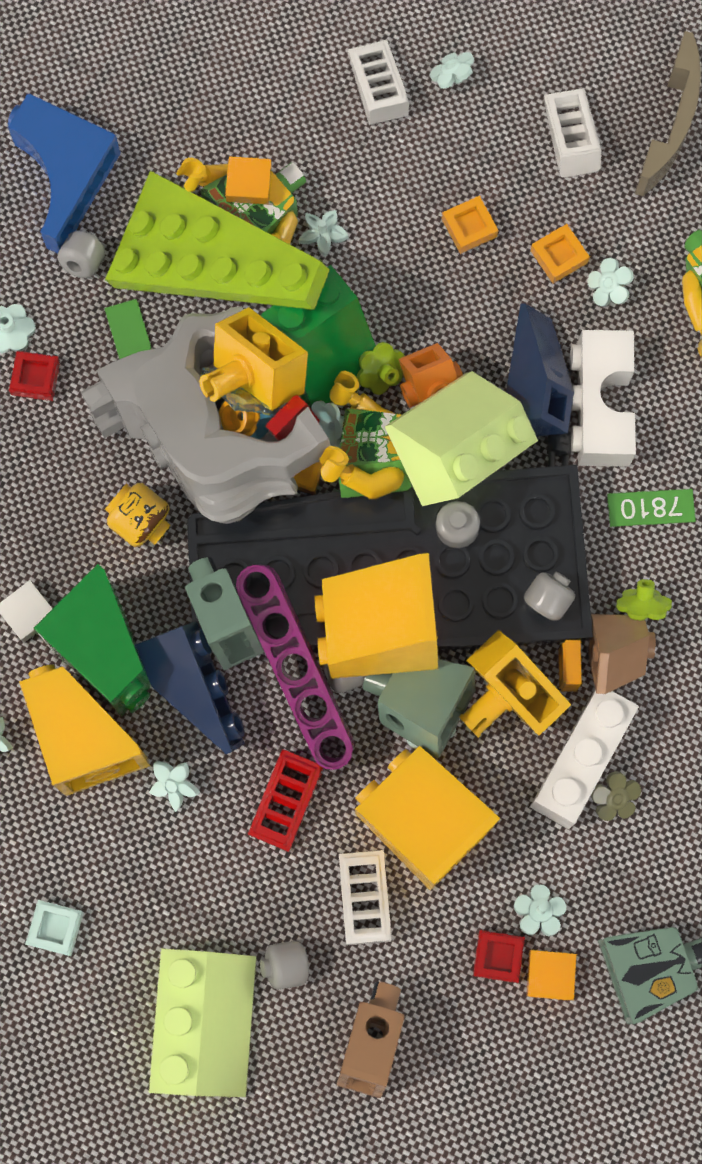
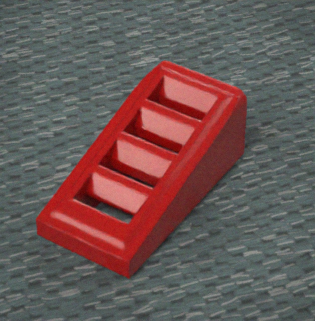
(301, 765)

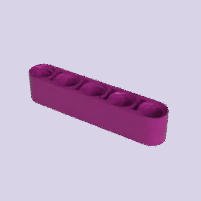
(295, 688)

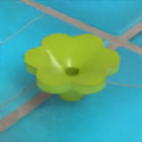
(380, 368)
(644, 602)

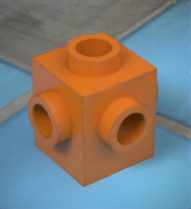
(427, 373)

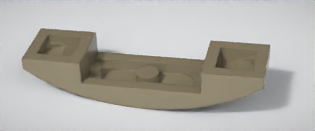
(687, 78)

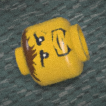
(138, 515)

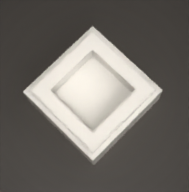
(24, 610)

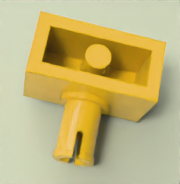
(256, 358)
(512, 685)

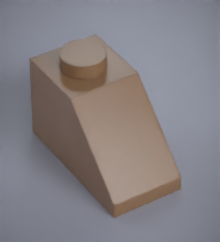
(618, 650)

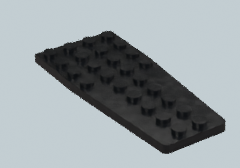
(525, 529)

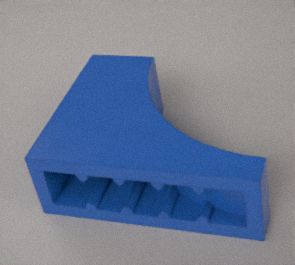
(72, 155)

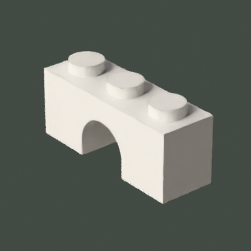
(602, 434)
(584, 758)

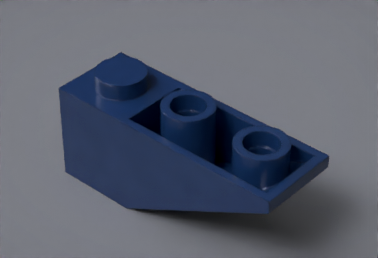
(540, 374)
(185, 675)

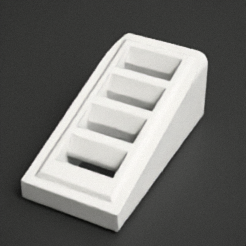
(386, 108)
(577, 156)
(367, 935)

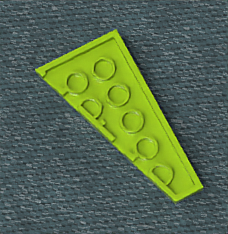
(200, 250)

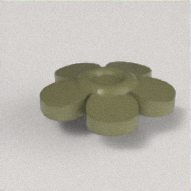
(616, 797)

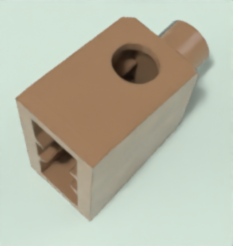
(369, 1059)

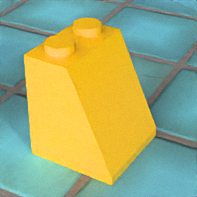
(379, 619)
(76, 733)
(424, 815)

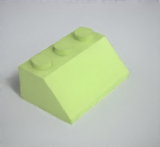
(459, 437)
(202, 1023)

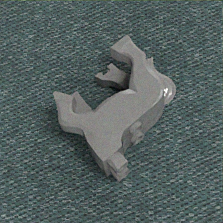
(161, 401)

